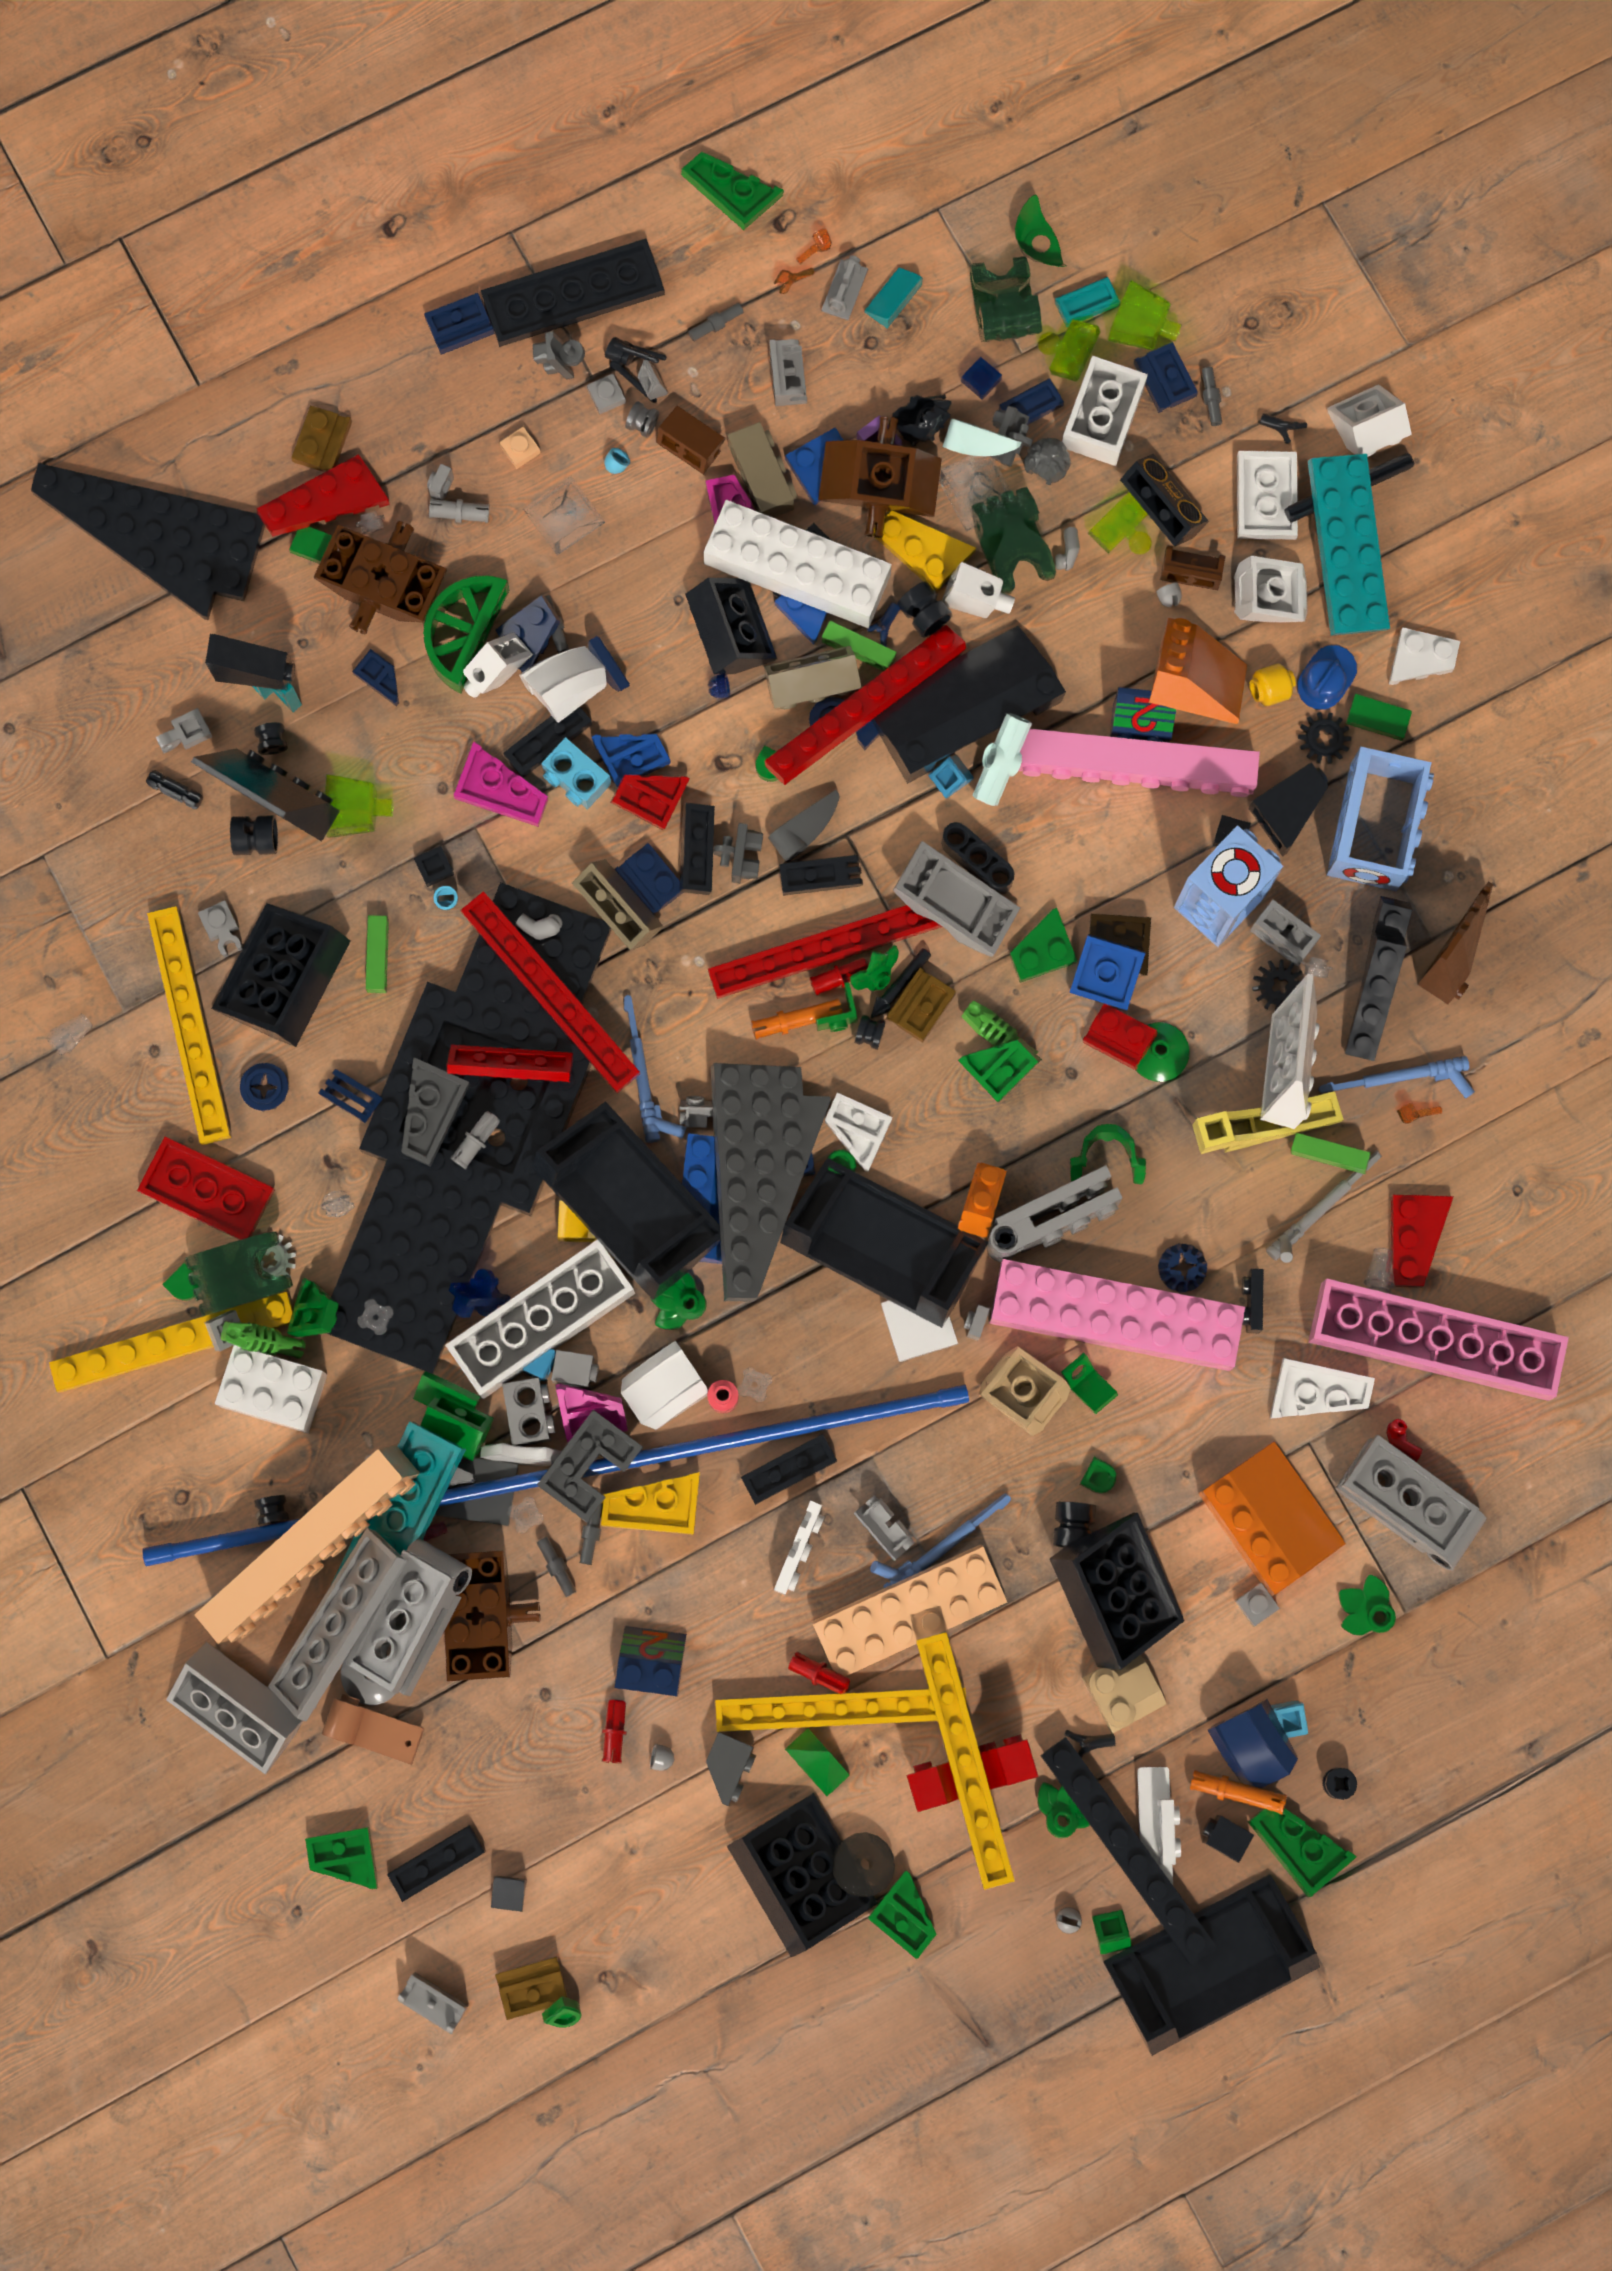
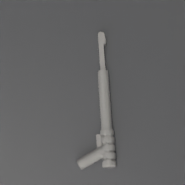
(1283, 1247)

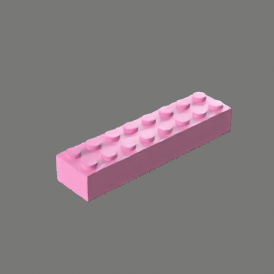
(1117, 1315)
(1438, 1339)

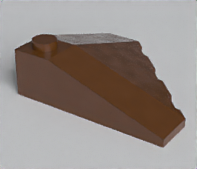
(1454, 961)

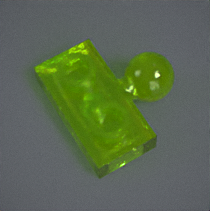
(1072, 350)
(1121, 523)

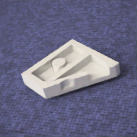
(1422, 655)
(858, 1128)

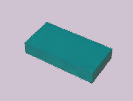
(1087, 301)

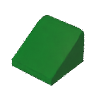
(1111, 1932)

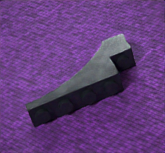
(1379, 977)

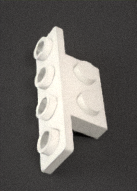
(1158, 1817)

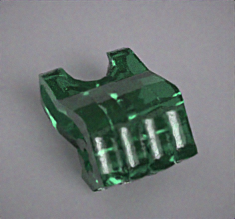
(1005, 302)
(1011, 535)
(234, 1274)

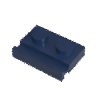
(459, 323)
(1167, 377)
(650, 878)

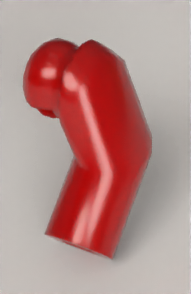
(1398, 1438)

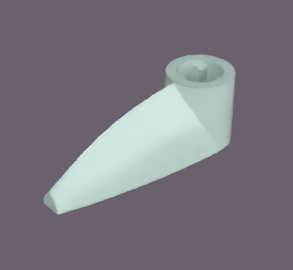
(977, 441)

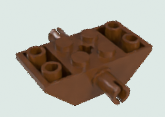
(851, 471)
(357, 561)
(484, 1648)

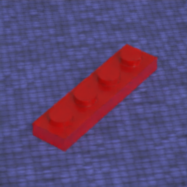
(510, 1063)

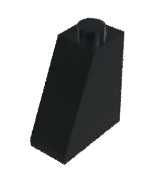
(248, 663)
(1289, 805)

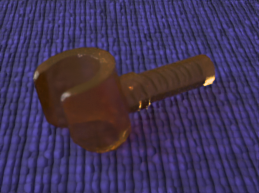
(822, 244)
(787, 278)
(1409, 1113)

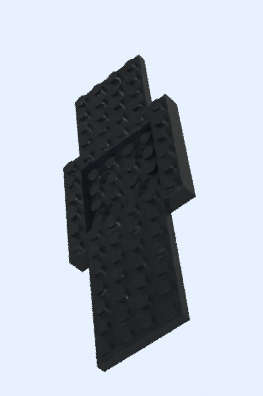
(435, 1220)

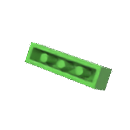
(863, 648)
(377, 954)
(1330, 1153)

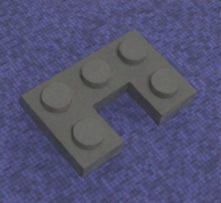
(565, 1474)

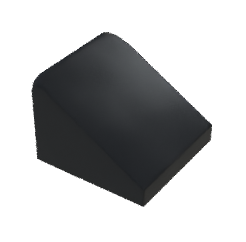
(508, 1893)

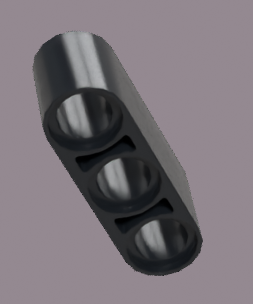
(971, 845)

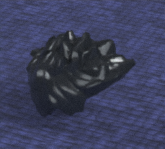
(922, 417)

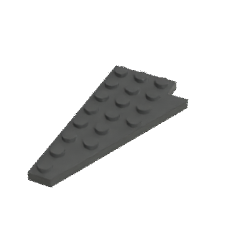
(761, 1154)

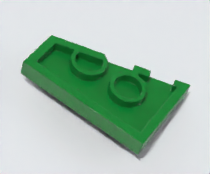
(733, 193)
(1303, 1852)

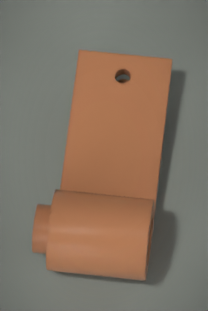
(372, 1730)

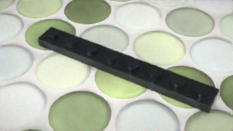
(1128, 1851)

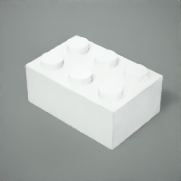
(1104, 410)
(271, 1389)

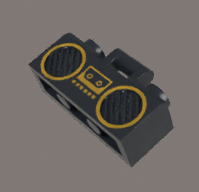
(1164, 500)

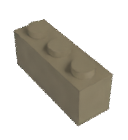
(762, 470)
(812, 677)
(617, 904)

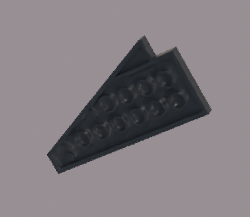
(171, 539)

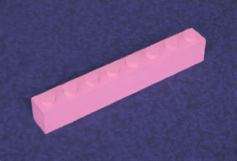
(1140, 762)

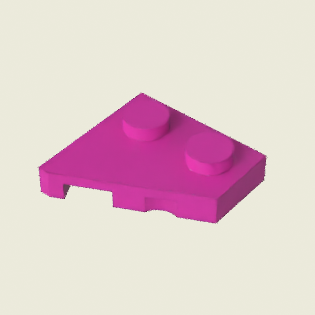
(578, 1404)

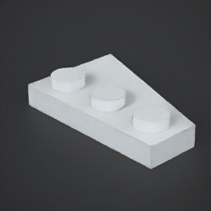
(1318, 1389)

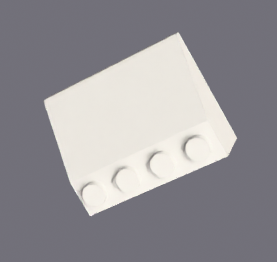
(1291, 1057)

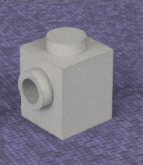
(574, 1369)

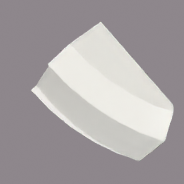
(1270, 590)
(565, 680)
(663, 1387)

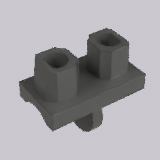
(557, 355)
(1012, 425)
(745, 840)

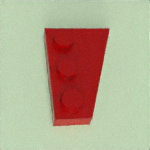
(1415, 1235)

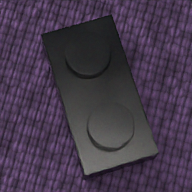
(1253, 1287)

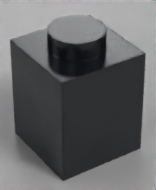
(1226, 1837)

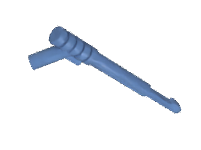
(1439, 1070)
(650, 1113)
(909, 1569)

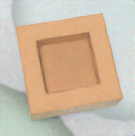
(520, 447)

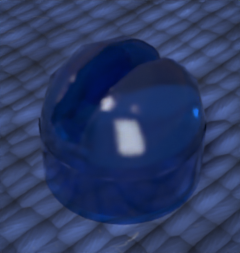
(720, 686)

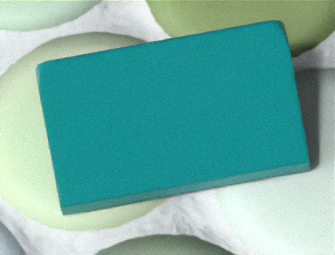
(894, 297)

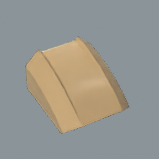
(1025, 1390)

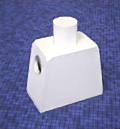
(976, 592)
(495, 664)

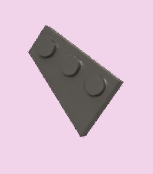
(431, 1109)

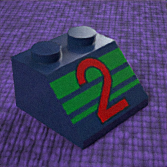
(1140, 720)
(650, 1661)

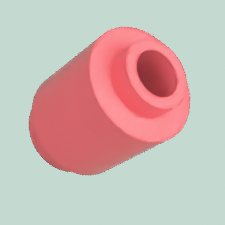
(723, 1406)

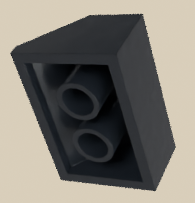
(730, 625)

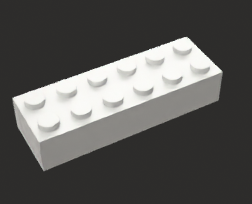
(797, 563)
(540, 1318)

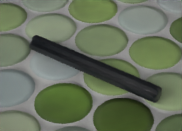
(1377, 474)

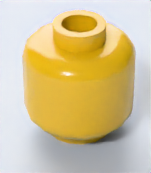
(1272, 684)

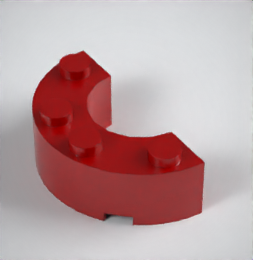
(1003, 1766)

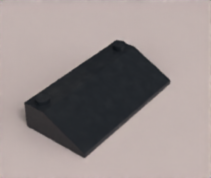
(967, 702)
(628, 1199)
(883, 1242)
(1255, 1955)

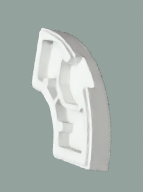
(520, 1455)

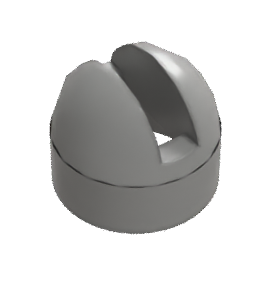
(1170, 595)
(661, 1758)
(1072, 1914)

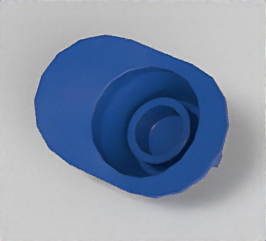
(1327, 677)

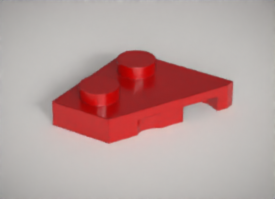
(650, 797)

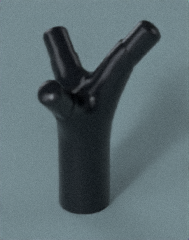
(1281, 426)
(1091, 1742)

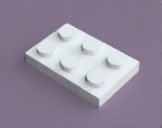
(1263, 492)

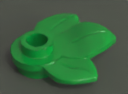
(878, 972)
(673, 1304)
(1362, 1606)
(1056, 1804)

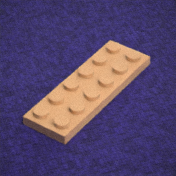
(909, 1611)

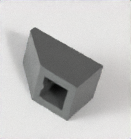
(726, 1764)

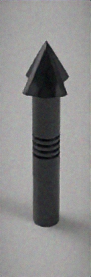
(883, 1003)

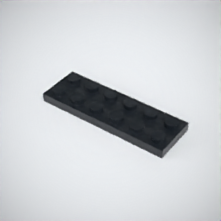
(572, 292)

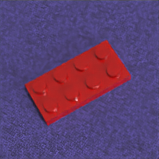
(205, 1189)

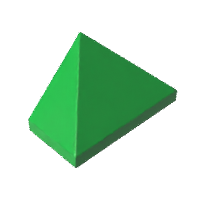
(817, 1762)

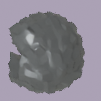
(1048, 459)

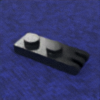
(819, 875)

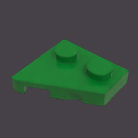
(1043, 949)
(1001, 1066)
(313, 1311)
(344, 1856)
(904, 1917)

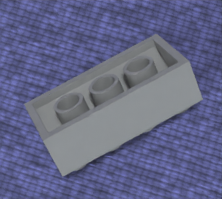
(234, 1707)

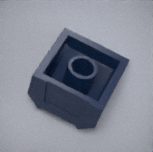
(1255, 1746)

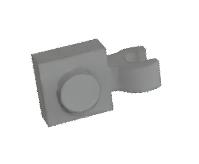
(188, 729)

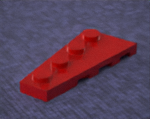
(331, 494)

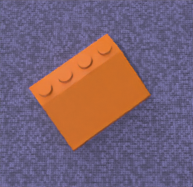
(1197, 673)
(1272, 1519)

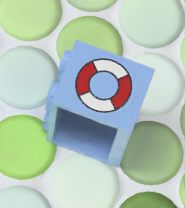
(1392, 767)
(1228, 885)

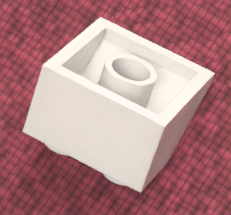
(1370, 420)

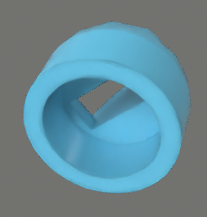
(616, 461)
(447, 904)

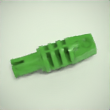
(990, 1025)
(261, 1339)

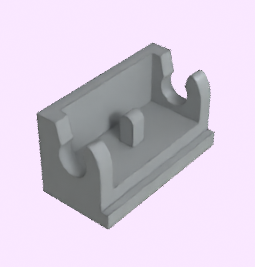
(787, 372)
(432, 2002)

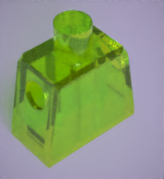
(1142, 319)
(357, 806)

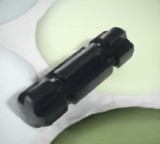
(174, 789)

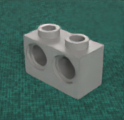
(1285, 933)
(519, 1414)

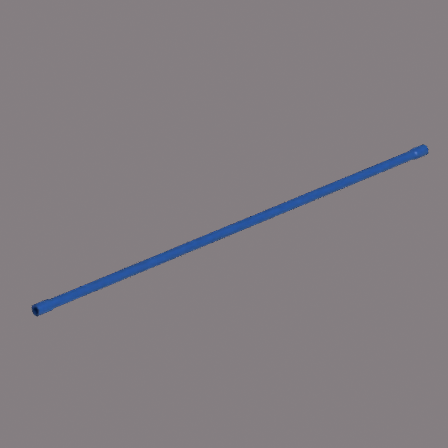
(942, 1398)

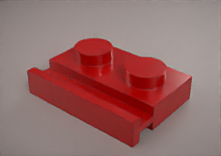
(1120, 1036)

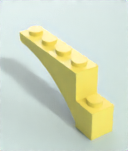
(1244, 1128)

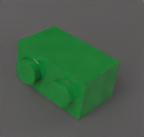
(458, 1423)

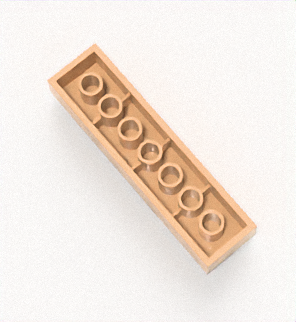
(307, 1544)

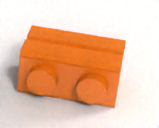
(982, 1199)

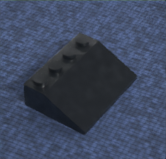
(272, 789)
(281, 974)
(1117, 1591)
(793, 1877)

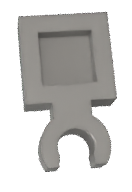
(219, 925)

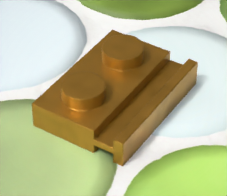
(321, 439)
(921, 1005)
(531, 1987)

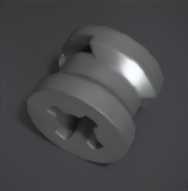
(642, 419)

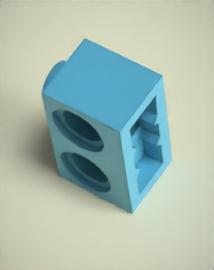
(581, 769)

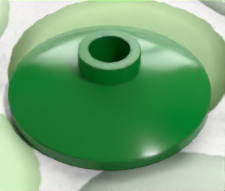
(1172, 1063)

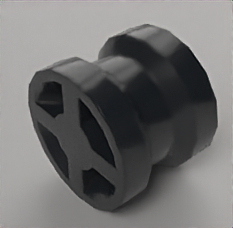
(270, 738)
(870, 1032)
(271, 1510)
(1334, 1780)

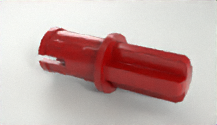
(837, 976)
(819, 1673)
(614, 1731)

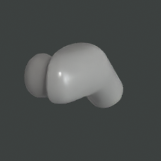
(1072, 547)
(540, 929)

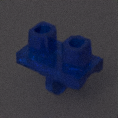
(478, 1293)

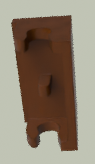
(689, 439)
(1192, 569)

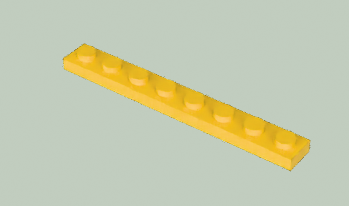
(189, 1025)
(160, 1345)
(825, 1710)
(965, 1761)

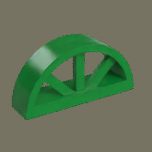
(478, 633)

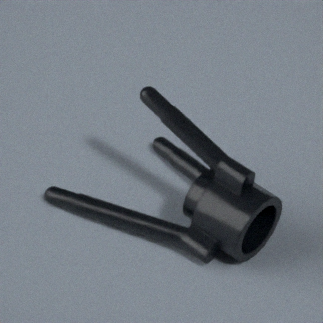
(623, 352)

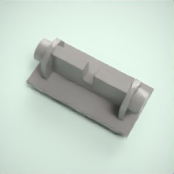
(845, 288)
(696, 1111)
(876, 1519)

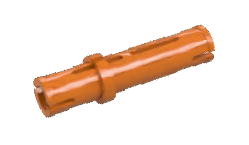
(795, 1019)
(1238, 1792)

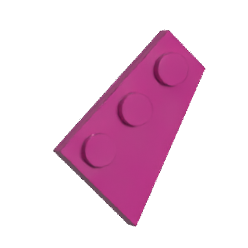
(496, 788)

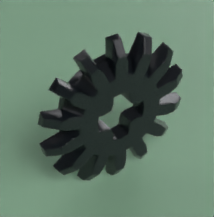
(1328, 727)
(1267, 983)

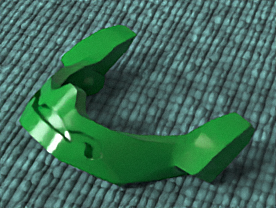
(1107, 1133)

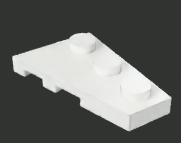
(800, 1549)

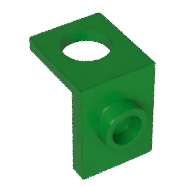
(840, 1021)
(1089, 1384)

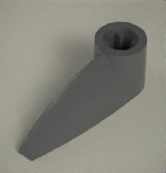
(804, 828)

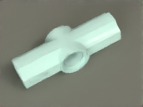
(1002, 759)

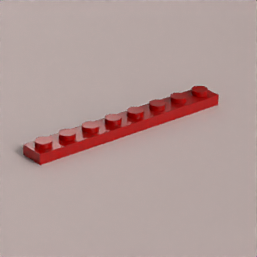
(865, 704)
(818, 950)
(550, 992)

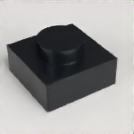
(1225, 827)
(434, 866)

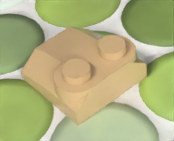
(1124, 1693)

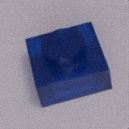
(981, 378)

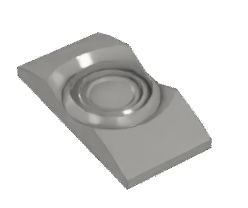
(955, 900)

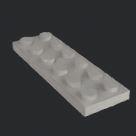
(336, 1624)

